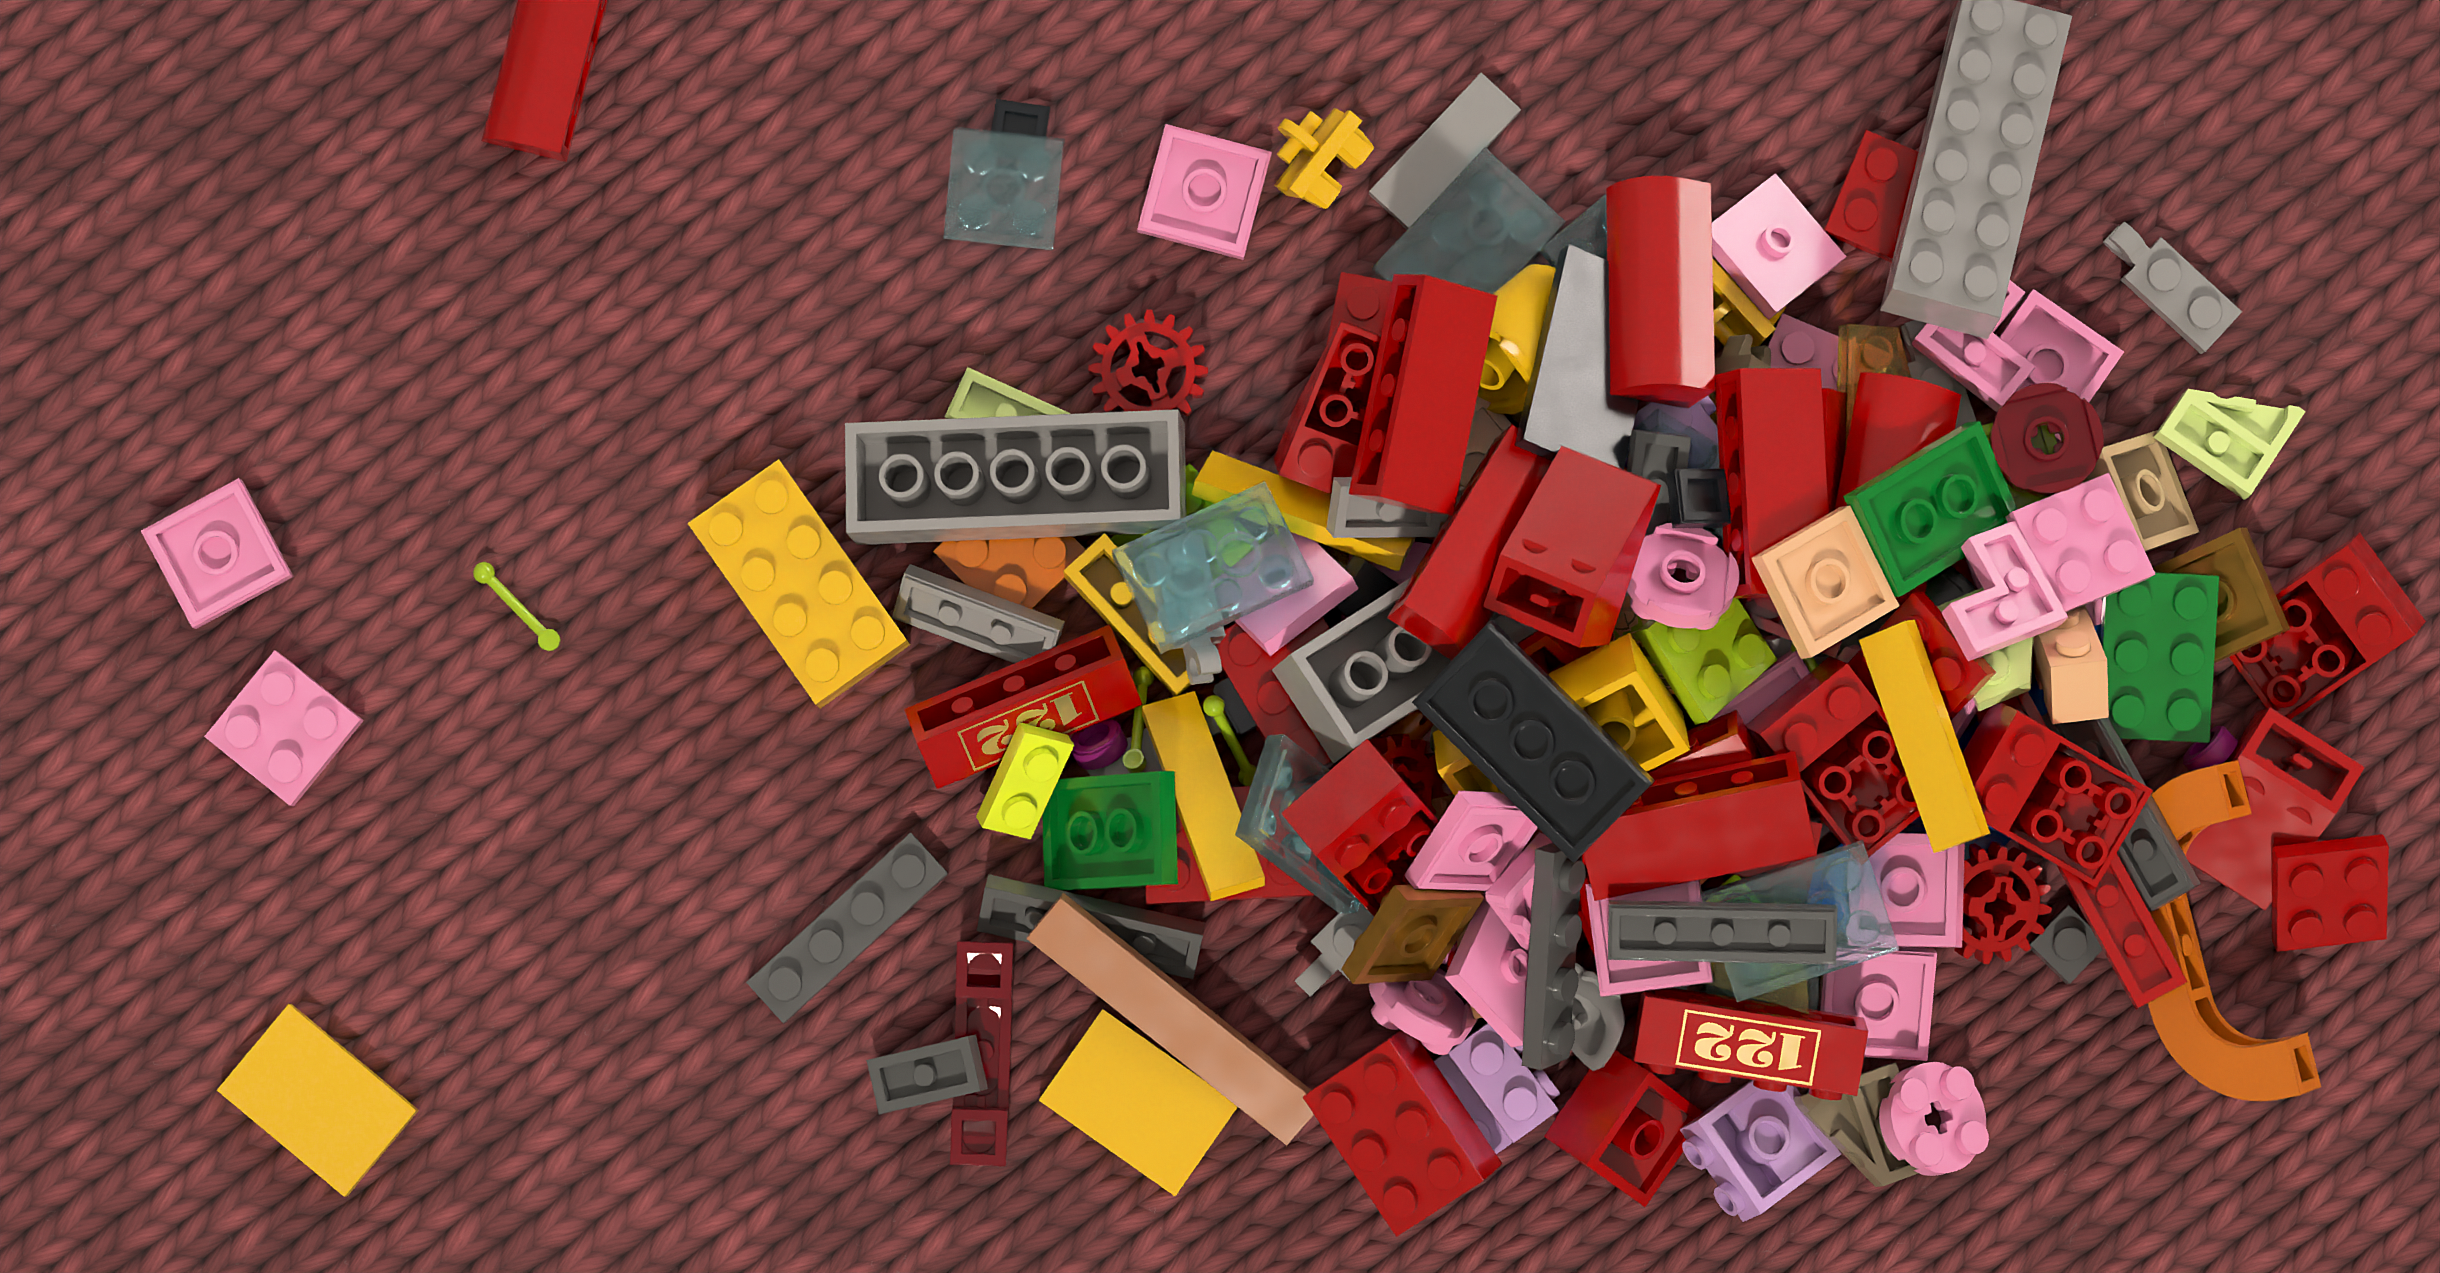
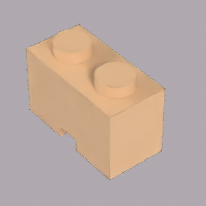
(2072, 670)

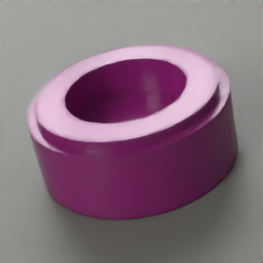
(1099, 745)
(2215, 752)

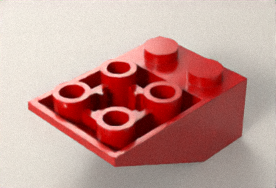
(1330, 412)
(1574, 550)
(2340, 622)
(1842, 754)
(2051, 793)
(2293, 795)
(1363, 824)

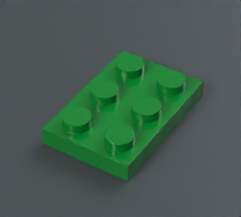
(1931, 506)
(2161, 656)
(1111, 832)

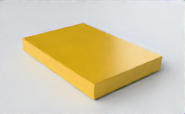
(317, 1100)
(1138, 1102)

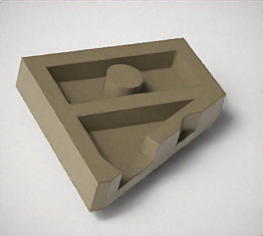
(1855, 1126)

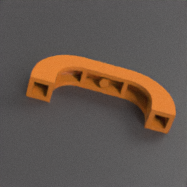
(2188, 1016)

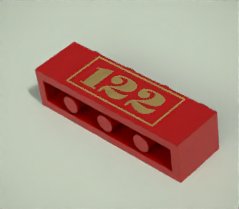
(1052, 690)
(1749, 1042)

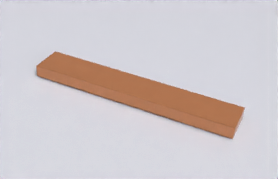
(1173, 1017)

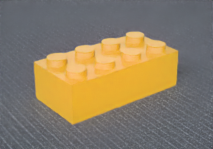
(799, 584)
(1618, 693)

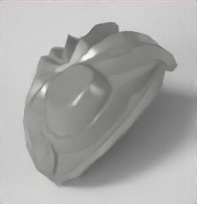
(1596, 1021)

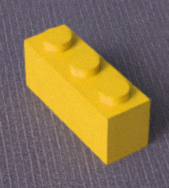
(1103, 587)

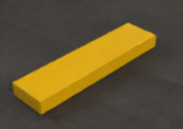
(1300, 505)
(1924, 736)
(1202, 795)

